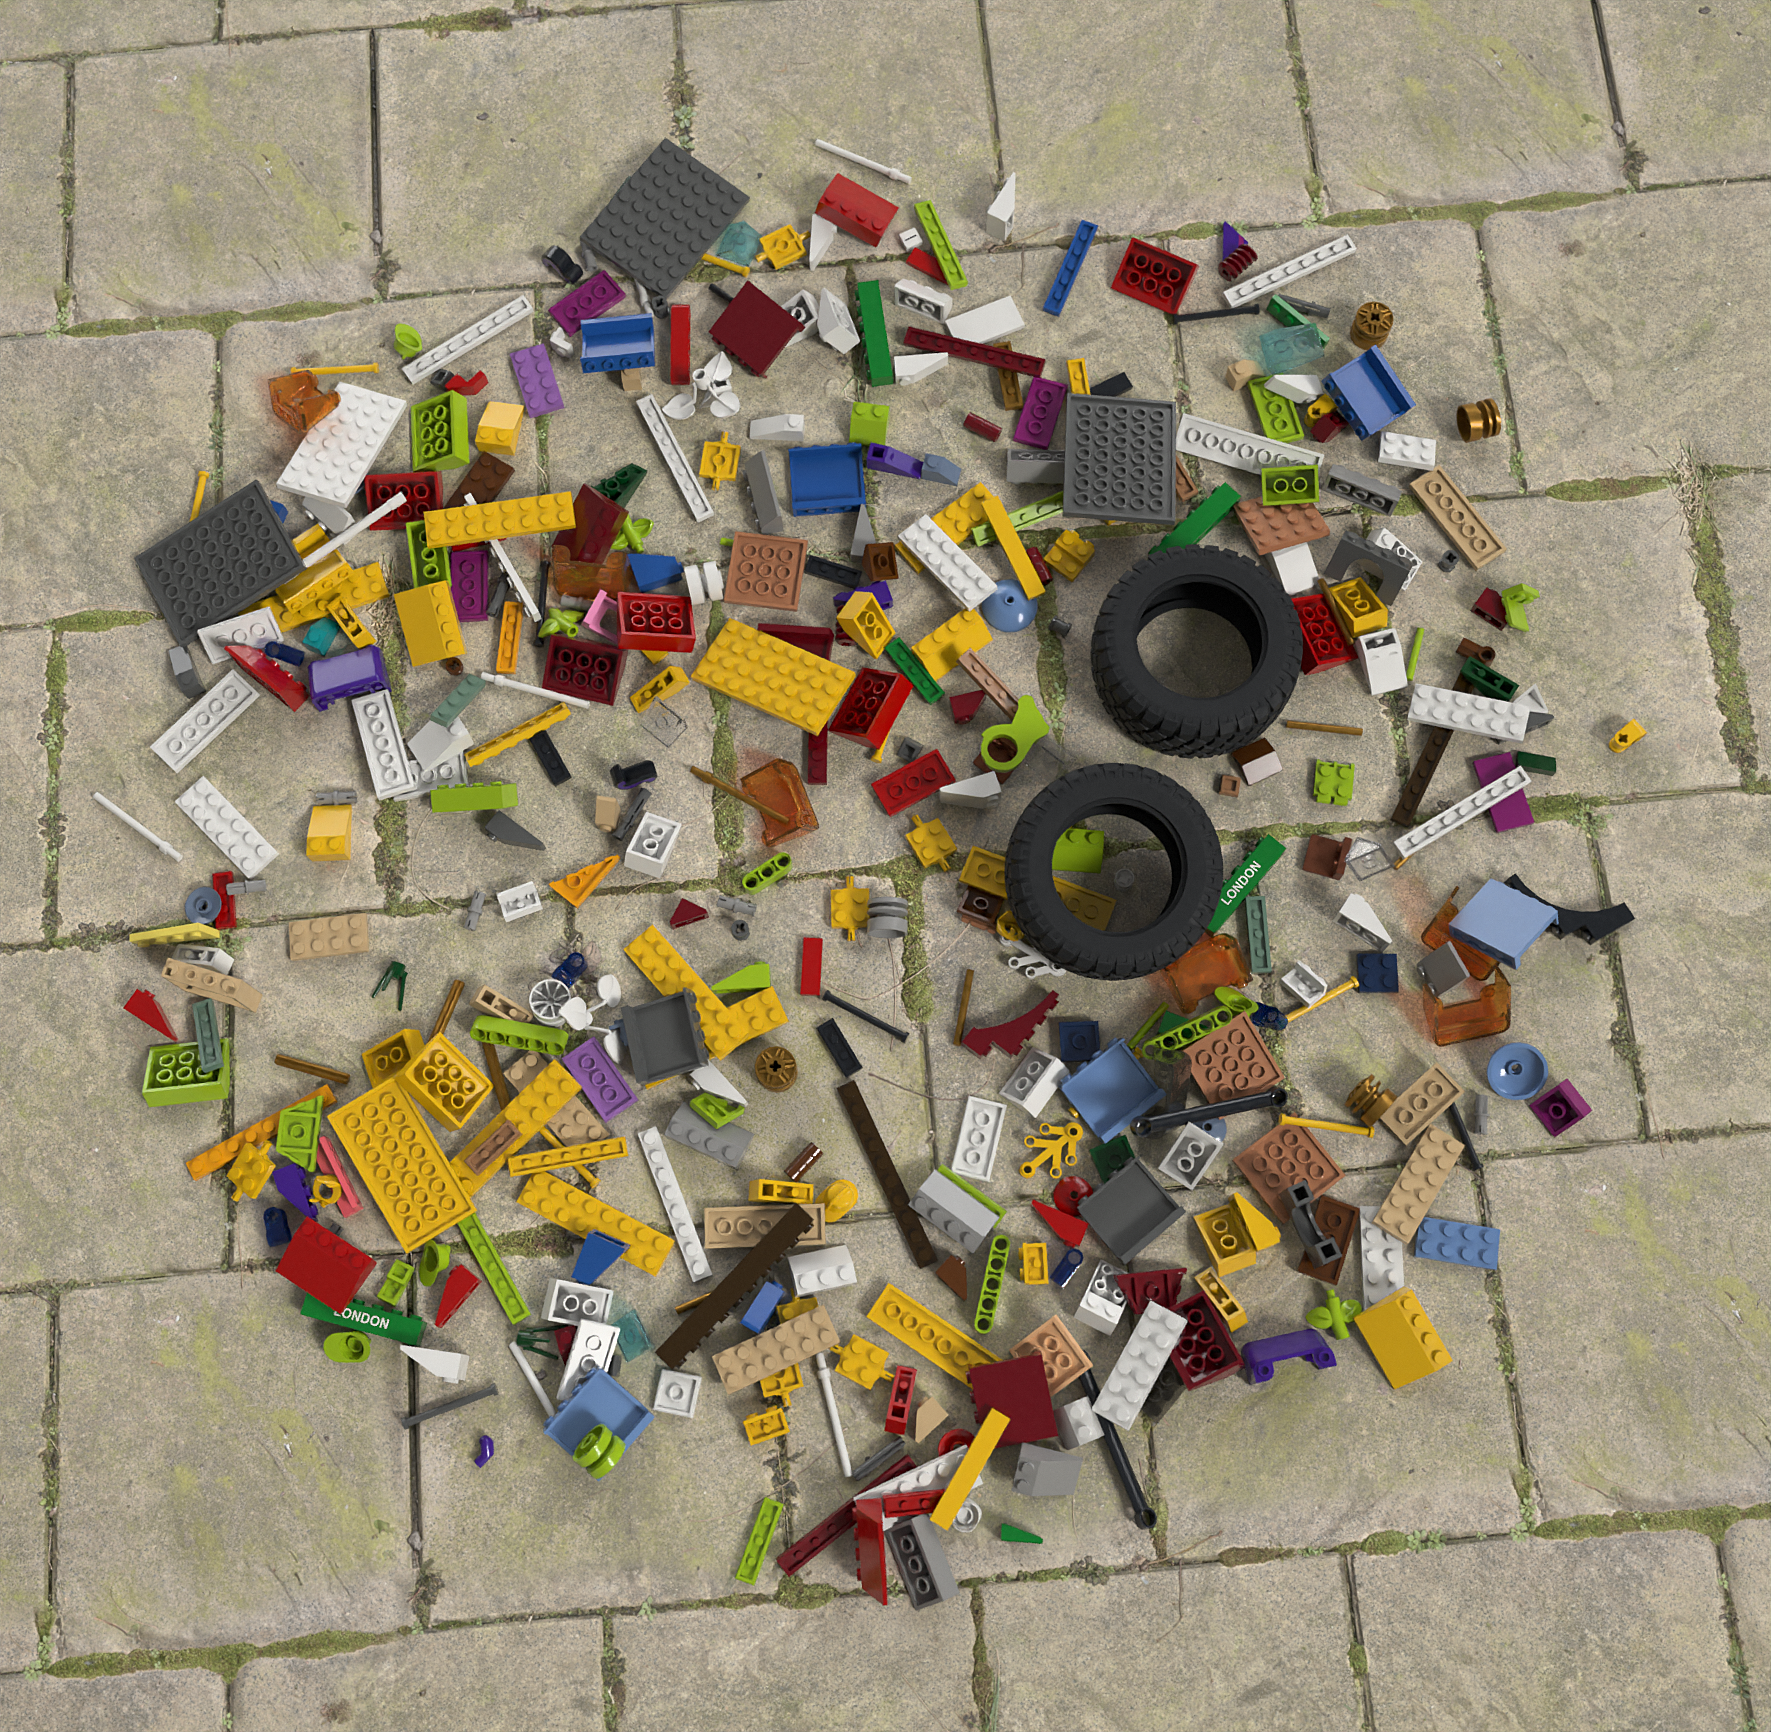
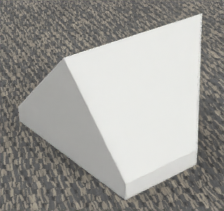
(719, 388)
(1534, 699)

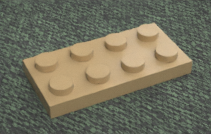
(328, 937)
(1421, 1103)

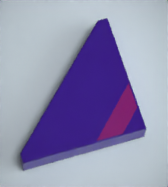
(1231, 240)

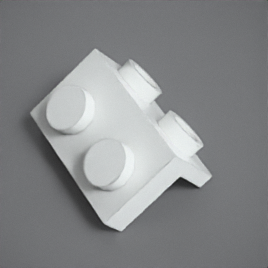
(519, 901)
(1304, 984)

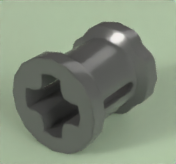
(660, 307)
(1448, 561)
(1059, 626)
(741, 935)

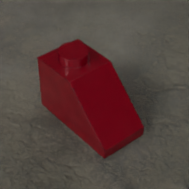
(1329, 426)
(1491, 609)
(966, 706)
(565, 1340)

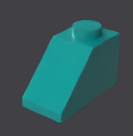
(321, 636)

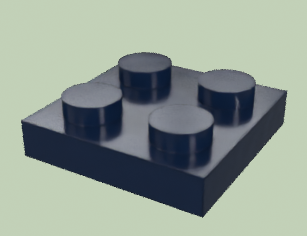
(1377, 973)
(1078, 1040)

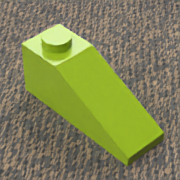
(749, 979)

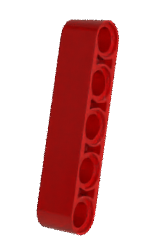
(680, 344)

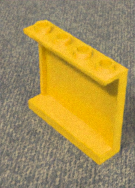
(316, 578)

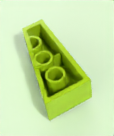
(474, 797)

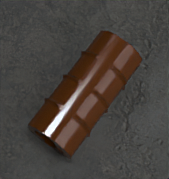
(803, 1162)

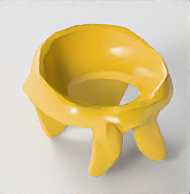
(1007, 920)
(330, 1181)

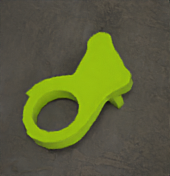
(1024, 731)

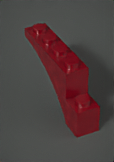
(1010, 1035)

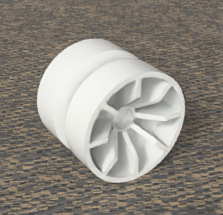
(708, 582)
(546, 1001)

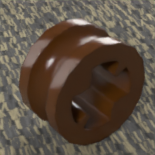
(458, 670)

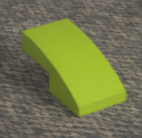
(396, 1283)

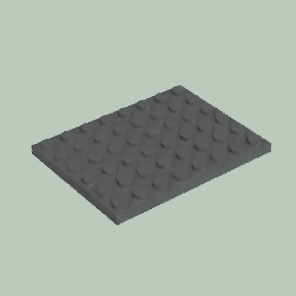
(665, 218)
(1120, 459)
(220, 563)

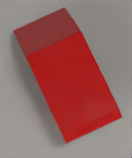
(471, 387)

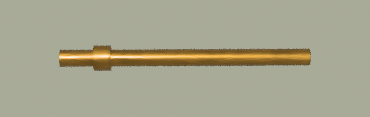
(709, 778)

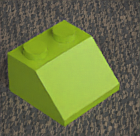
(869, 423)

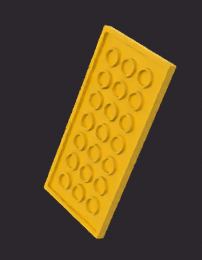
(773, 676)
(402, 1164)

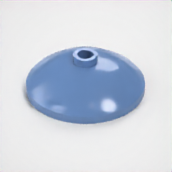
(1006, 615)
(1518, 1082)

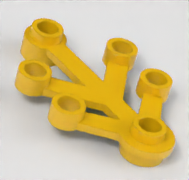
(1053, 1148)

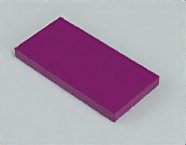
(587, 302)
(1040, 413)
(470, 584)
(1513, 810)

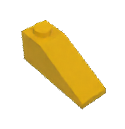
(351, 623)
(663, 686)
(780, 1192)
(1222, 1299)

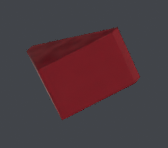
(687, 913)

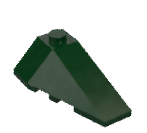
(622, 485)

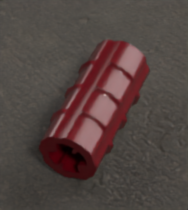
(982, 427)
(1039, 565)

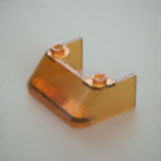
(1437, 934)
(1472, 1018)

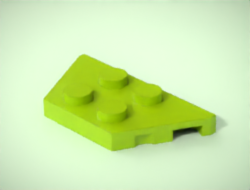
(300, 1132)

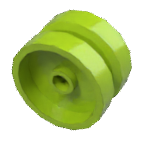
(599, 1451)

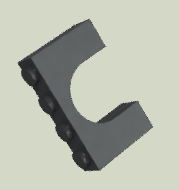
(1394, 567)
(1297, 1204)

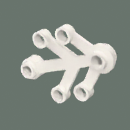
(1034, 956)

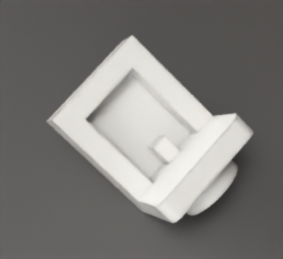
(559, 345)

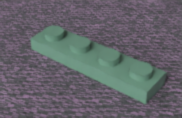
(457, 700)
(1258, 934)
(207, 1035)

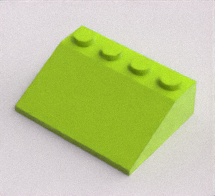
(440, 433)
(177, 1076)

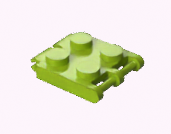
(1333, 782)

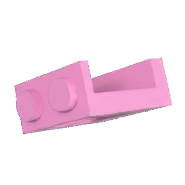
(596, 613)

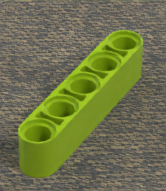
(1193, 1024)
(519, 1035)
(997, 1275)

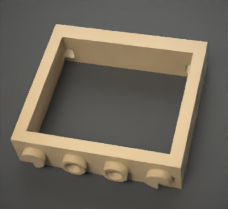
(211, 985)

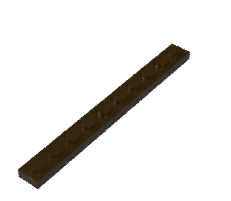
(1426, 764)
(887, 1174)

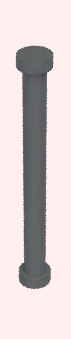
(407, 1422)

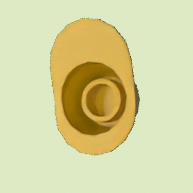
(838, 1199)

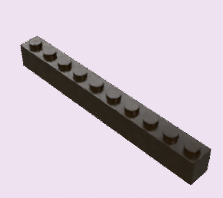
(734, 1286)

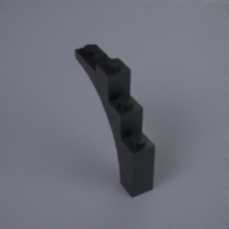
(1593, 924)

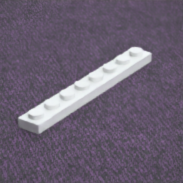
(1289, 272)
(467, 339)
(675, 458)
(506, 566)
(1461, 812)
(675, 1204)

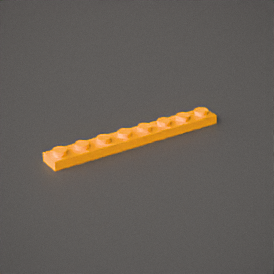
(256, 1134)

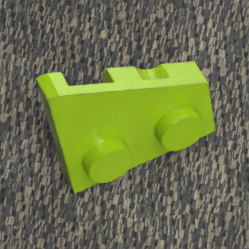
(715, 1110)

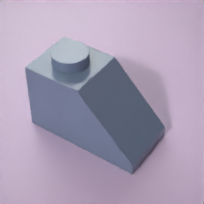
(940, 470)

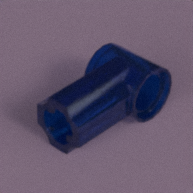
(286, 653)
(1066, 1269)

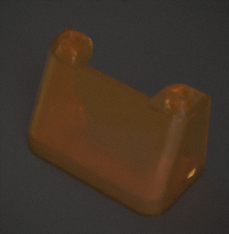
(299, 401)
(587, 579)
(782, 790)
(1204, 969)

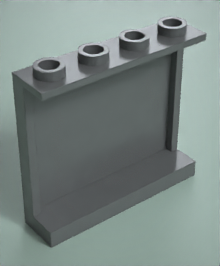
(665, 1037)
(1129, 1210)

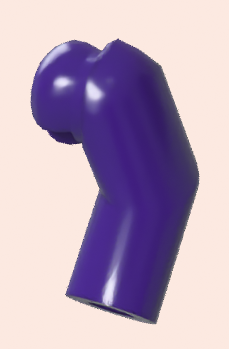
(487, 1450)

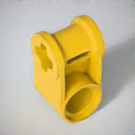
(1318, 409)
(1628, 735)

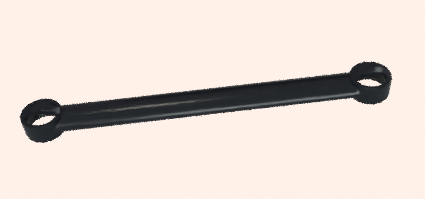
(1208, 1111)
(1119, 1456)

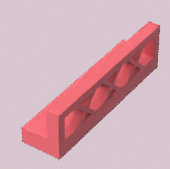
(331, 1164)

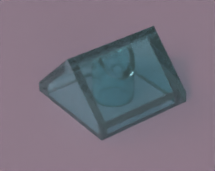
(739, 243)
(633, 1336)

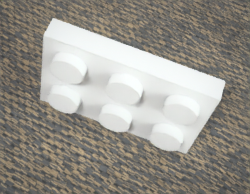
(1407, 450)

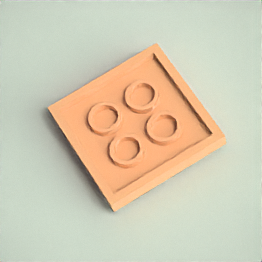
(1060, 1353)

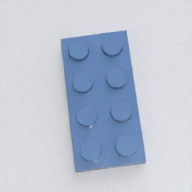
(1457, 1243)

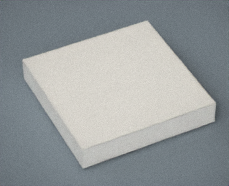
(677, 1393)

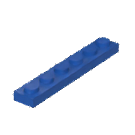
(1070, 268)

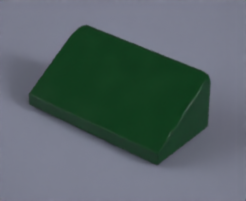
(1536, 763)

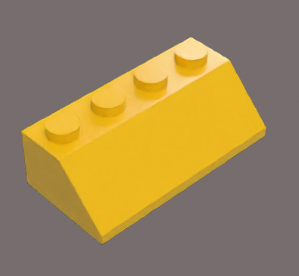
(950, 641)

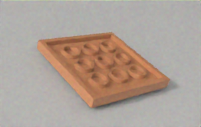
(1279, 525)
(766, 571)
(1232, 1062)
(1285, 1159)

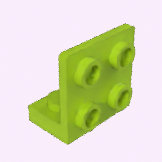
(1513, 602)

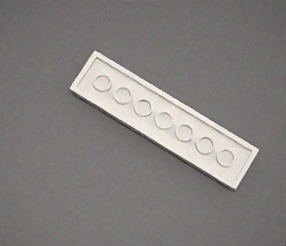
(1239, 447)

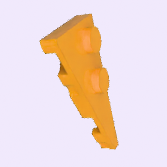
(579, 885)

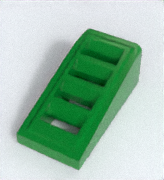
(1013, 1534)

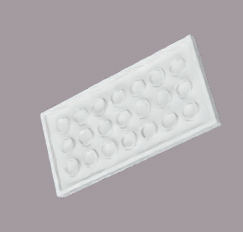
(342, 446)

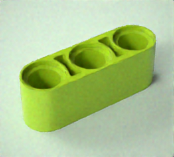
(772, 865)

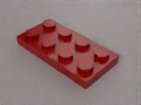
(913, 782)

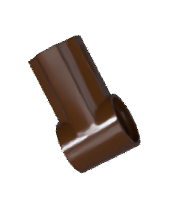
(1476, 651)

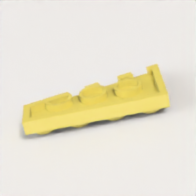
(174, 934)

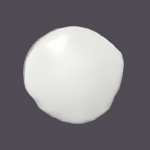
(967, 1516)

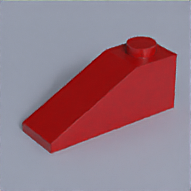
(150, 1011)
(1063, 1225)
(457, 1290)
(900, 1400)

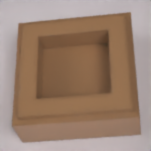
(1229, 786)

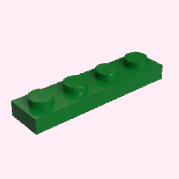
(1290, 316)
(914, 671)

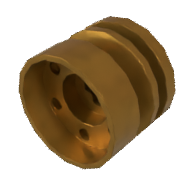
(1371, 325)
(1478, 420)
(785, 1075)
(1370, 1100)

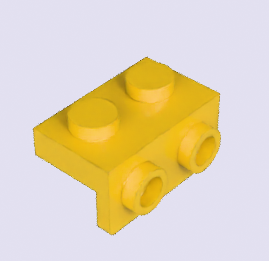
(1034, 1263)
(766, 1426)

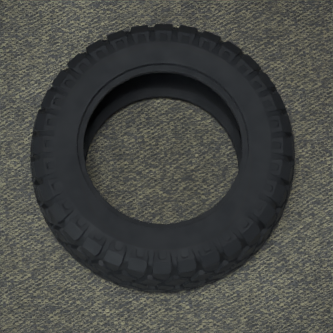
(1209, 582)
(1162, 808)

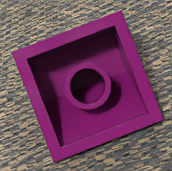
(1560, 1107)

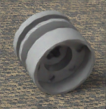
(887, 917)

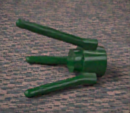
(394, 971)
(527, 1339)

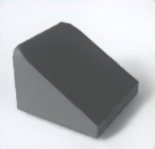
(441, 378)
(909, 749)
(615, 1366)

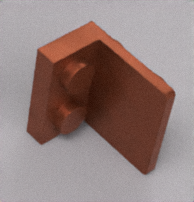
(999, 750)
(1326, 856)

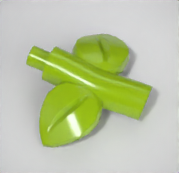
(632, 534)
(561, 621)
(1334, 1315)

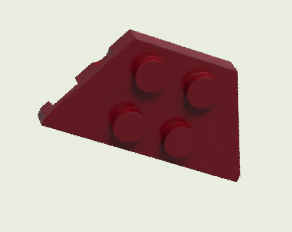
(1157, 1285)

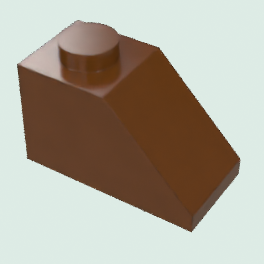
(954, 1276)

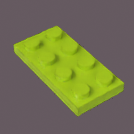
(1275, 412)

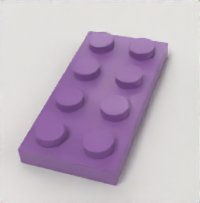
(537, 380)
(600, 1079)

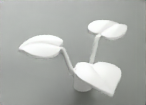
(726, 405)
(578, 1017)

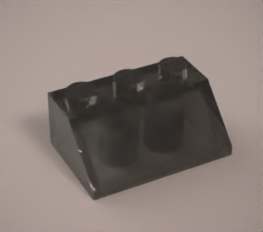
(1164, 1393)

